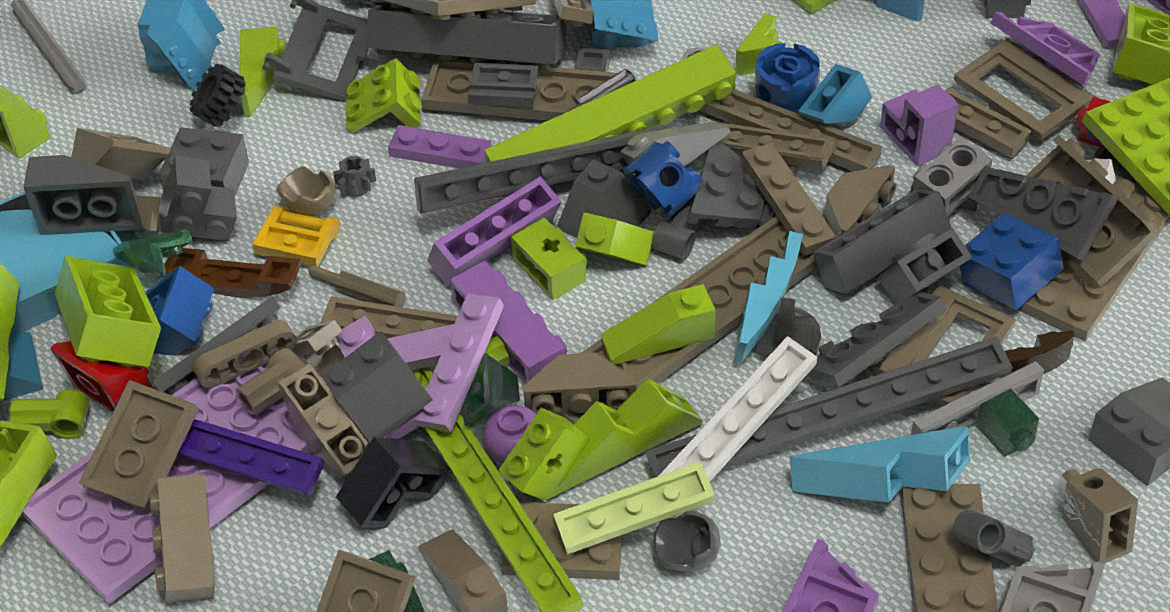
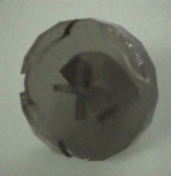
(792, 323)

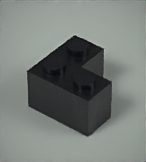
(387, 476)

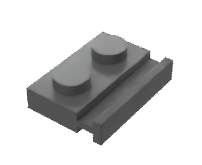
(503, 85)

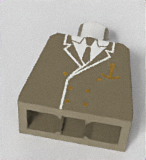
(1099, 513)

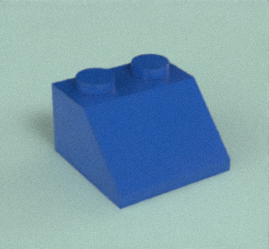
(180, 307)

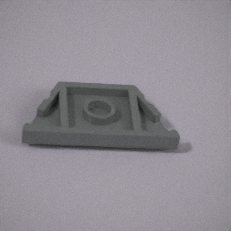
(726, 191)

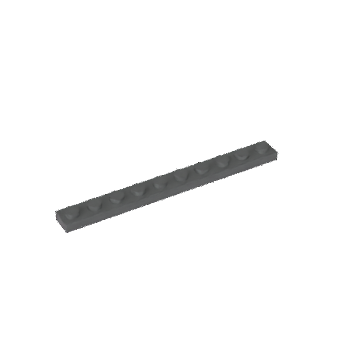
(861, 401)

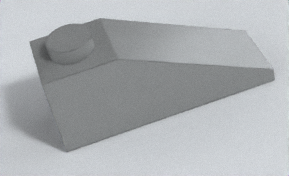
(688, 140)

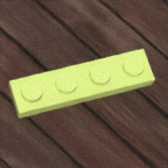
(634, 507)

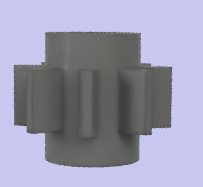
(354, 176)

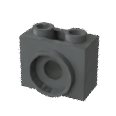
(923, 264)

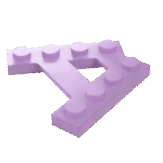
(452, 348)

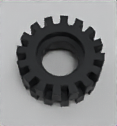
(217, 95)

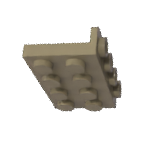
(1127, 226)

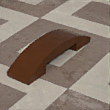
(238, 278)

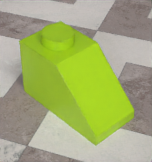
(614, 239)

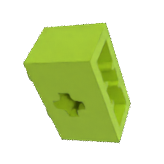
(549, 258)
(544, 454)

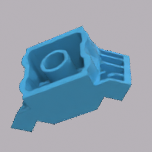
(622, 24)
(179, 37)

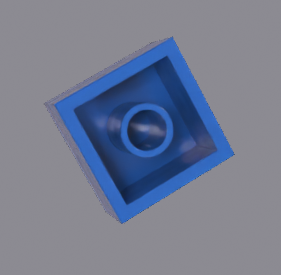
(1011, 261)

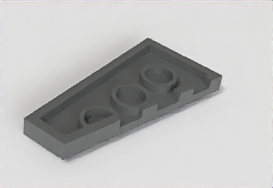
(870, 341)

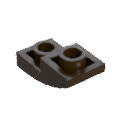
(1049, 351)

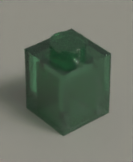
(1008, 423)

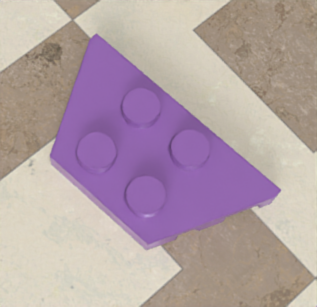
(1052, 44)
(829, 586)

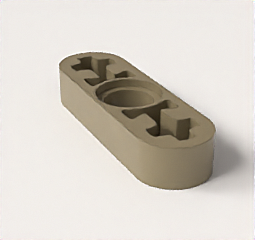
(213, 368)

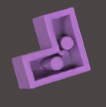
(920, 122)

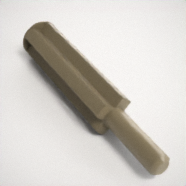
(360, 287)

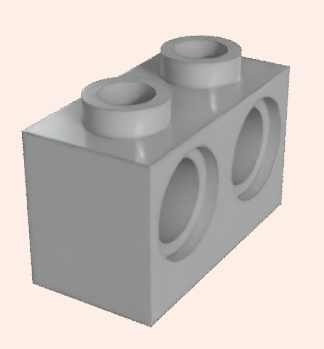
(953, 173)

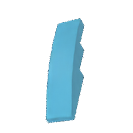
(764, 300)

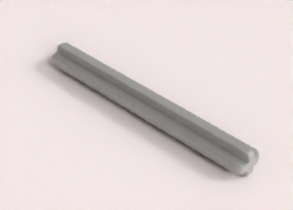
(48, 45)

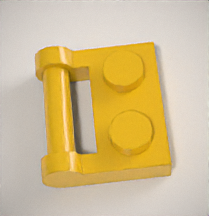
(295, 236)

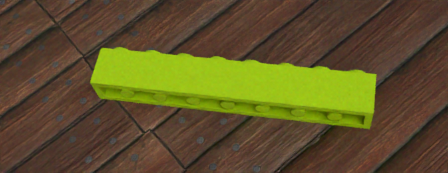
(634, 107)

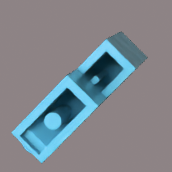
(882, 467)

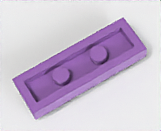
(437, 147)

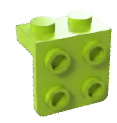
(383, 91)

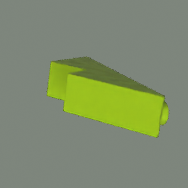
(639, 424)

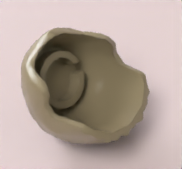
(307, 191)

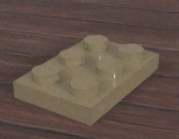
(138, 444)
(593, 562)
(364, 586)

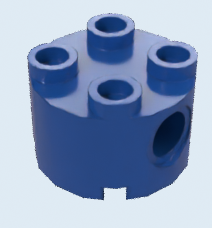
(786, 75)
(646, 169)

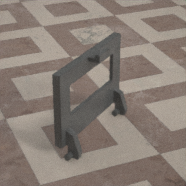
(302, 43)

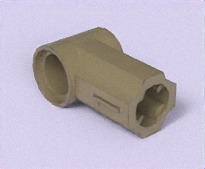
(263, 388)

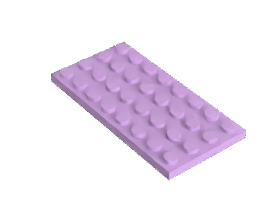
(113, 540)

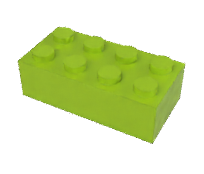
(106, 312)

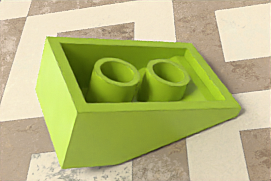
(1143, 46)

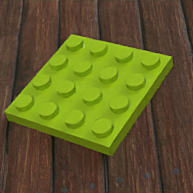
(1139, 136)

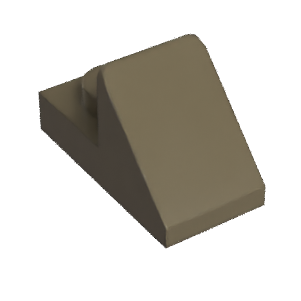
(317, 346)

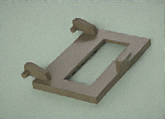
(1034, 74)
(926, 339)

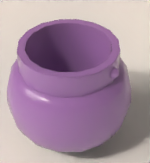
(504, 430)

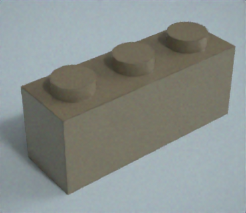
(182, 538)

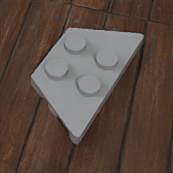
(1053, 589)

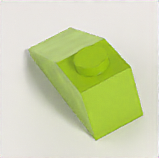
(253, 49)
(664, 325)

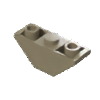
(858, 197)
(576, 383)
(322, 420)

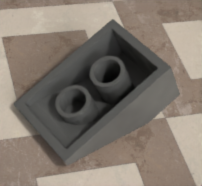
(79, 197)
(1137, 430)

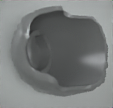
(687, 542)

